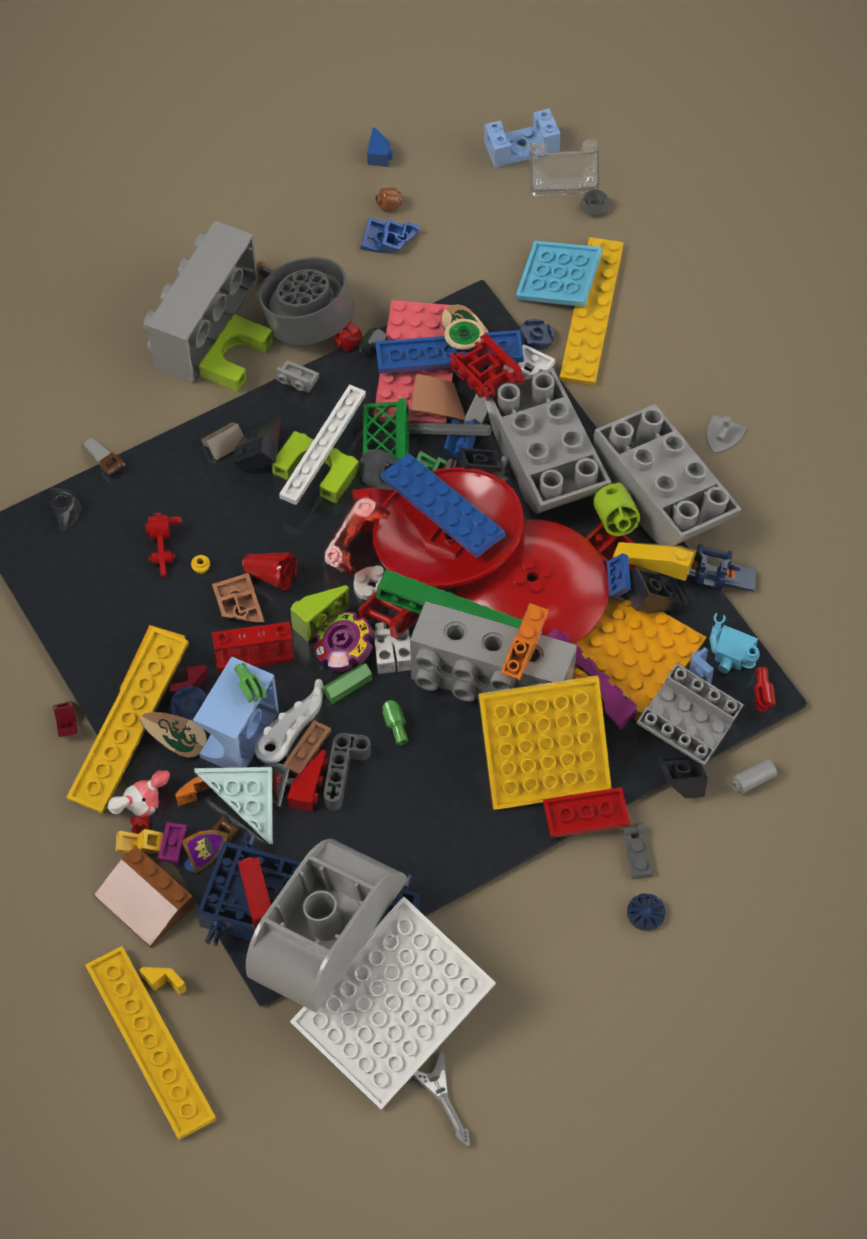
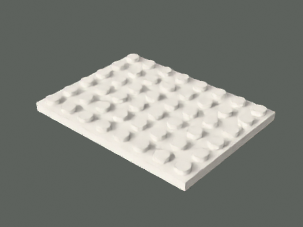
(395, 1003)

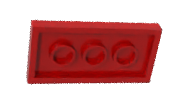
(586, 812)

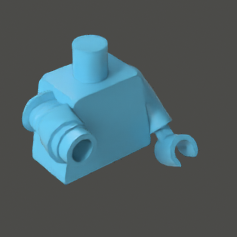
(733, 647)

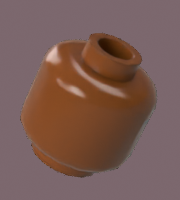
(388, 199)

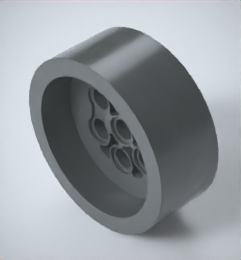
(306, 300)

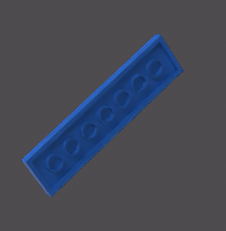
(434, 352)
(443, 505)

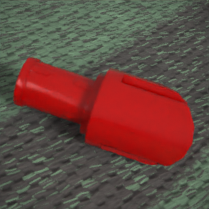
(763, 690)

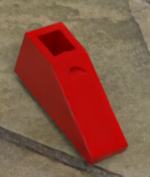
(305, 785)

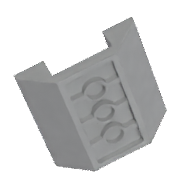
(690, 714)

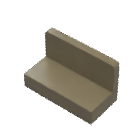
(223, 440)

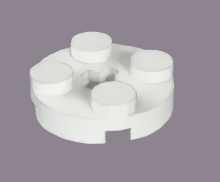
(364, 577)

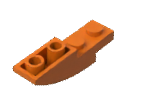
(525, 642)

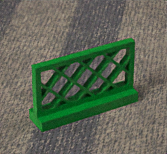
(401, 424)

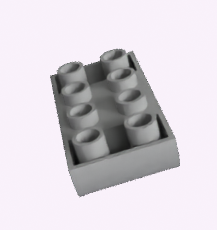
(545, 442)
(663, 476)
(320, 922)

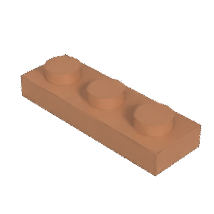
(307, 747)

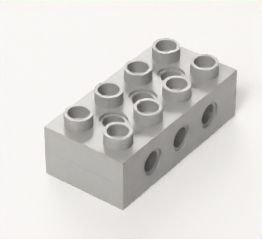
(469, 651)

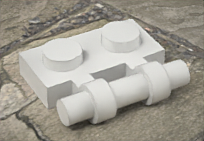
(535, 360)

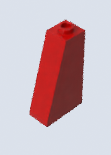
(254, 888)

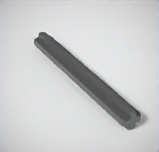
(450, 429)

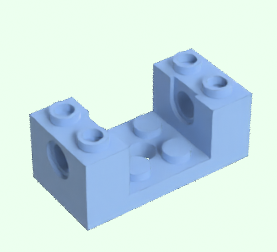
(504, 147)

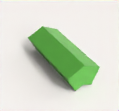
(347, 683)

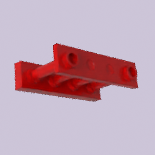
(397, 624)
(251, 636)

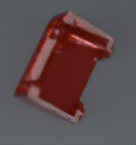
(335, 549)

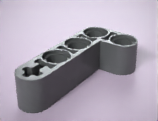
(340, 771)

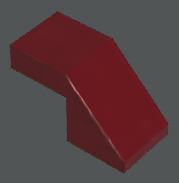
(197, 676)
(65, 719)

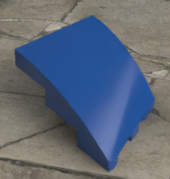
(387, 236)

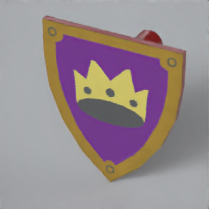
(203, 848)

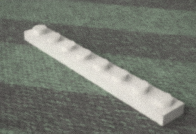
(322, 444)

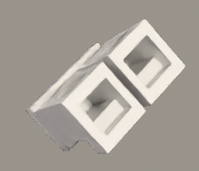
(386, 645)

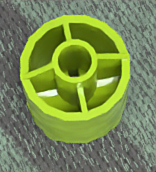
(616, 509)

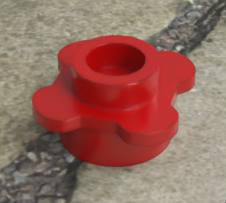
(136, 828)

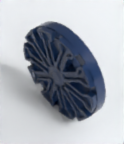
(646, 912)

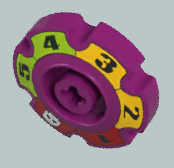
(343, 641)

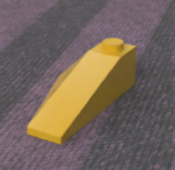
(661, 558)

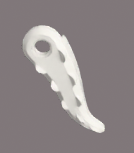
(288, 727)

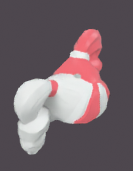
(142, 789)

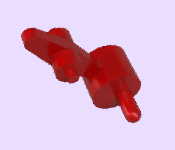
(159, 529)

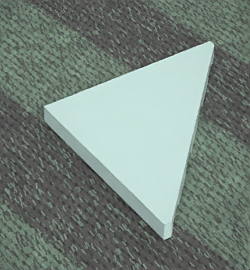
(246, 792)

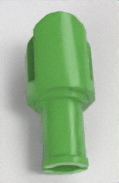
(249, 684)
(395, 721)

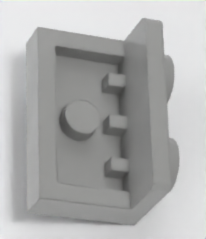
(297, 376)

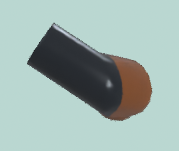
(262, 270)

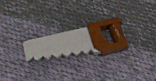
(103, 456)

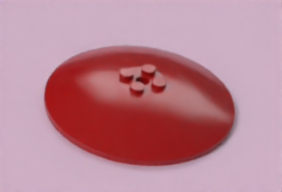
(419, 548)
(569, 580)

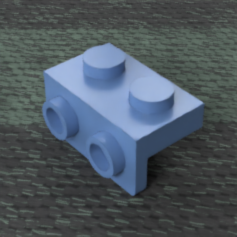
(700, 666)

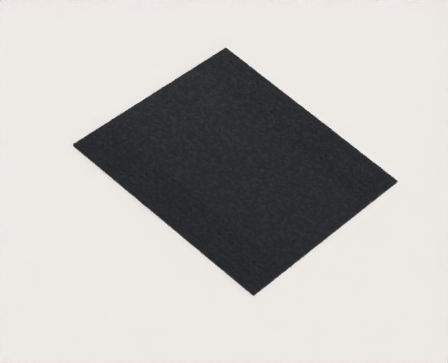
(407, 804)

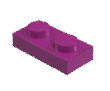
(171, 843)

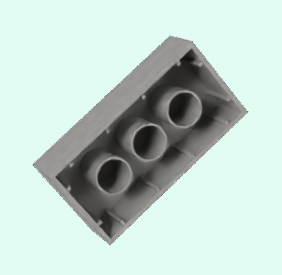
(201, 300)

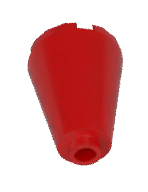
(272, 568)

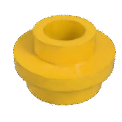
(200, 568)

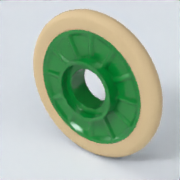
(453, 336)

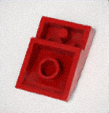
(607, 543)

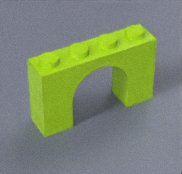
(236, 332)
(342, 470)

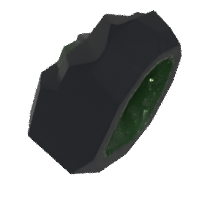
(368, 343)

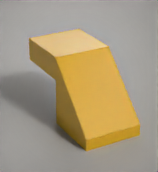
(146, 841)
(159, 976)

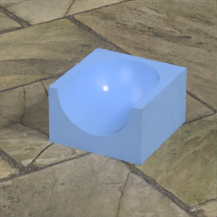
(233, 720)

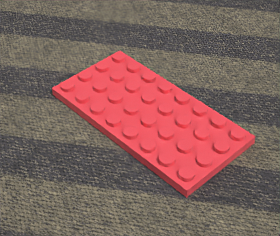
(411, 321)

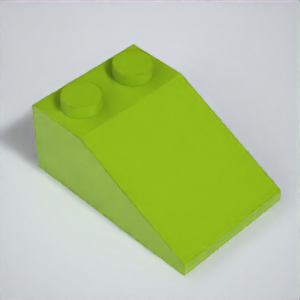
(313, 610)

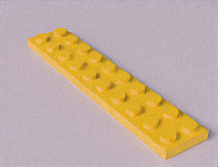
(590, 322)
(122, 727)
(150, 1043)

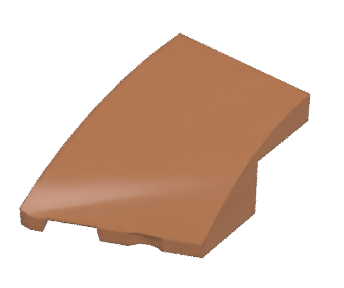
(436, 398)
(238, 599)

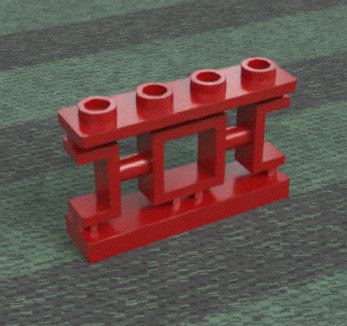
(491, 377)

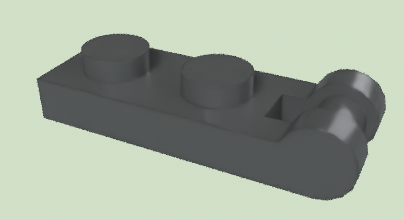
(637, 852)

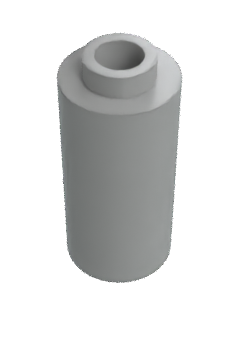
(754, 776)

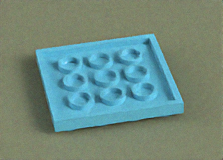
(559, 273)

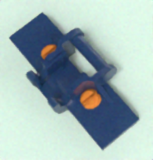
(723, 575)

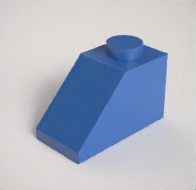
(379, 149)

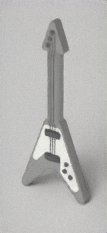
(437, 1085)

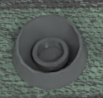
(595, 202)

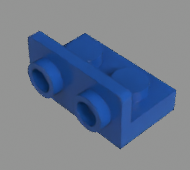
(455, 442)
(619, 576)

